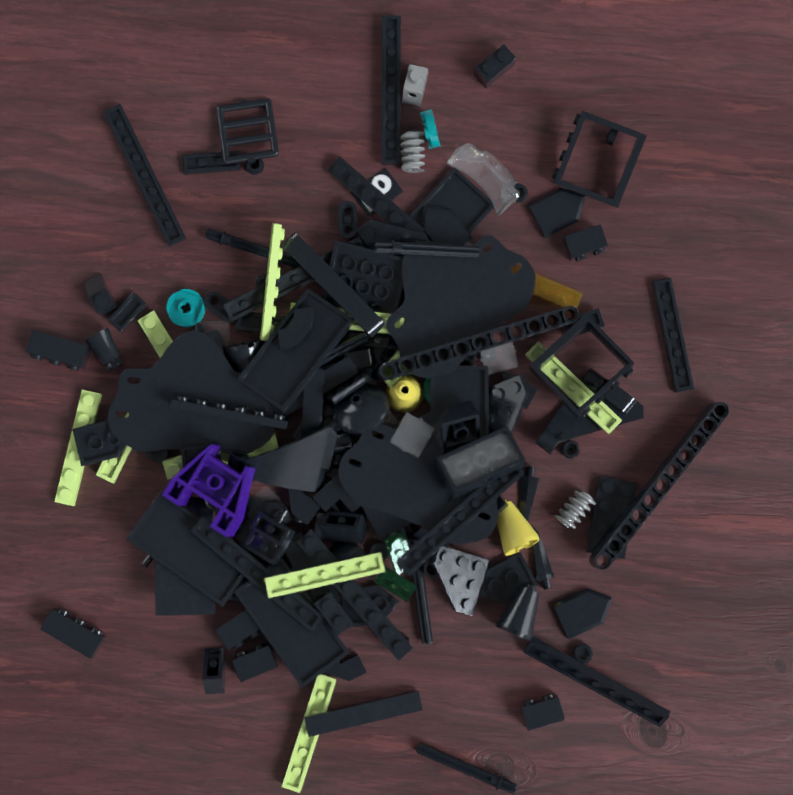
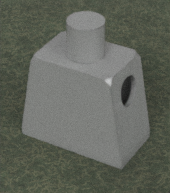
(415, 84)

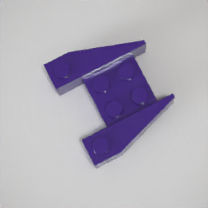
(217, 485)

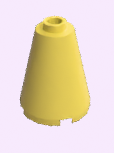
(405, 402)
(515, 530)

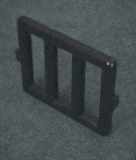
(223, 126)

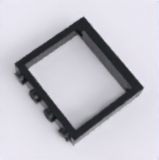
(572, 138)
(561, 343)

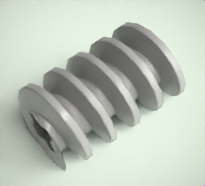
(411, 150)
(575, 508)

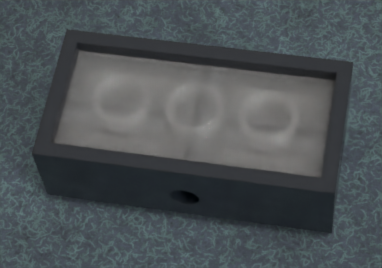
(480, 462)

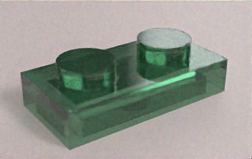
(396, 547)
(395, 584)

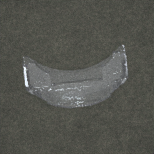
(488, 173)

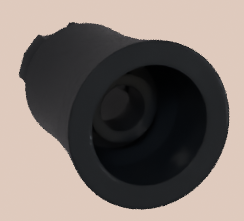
(105, 349)

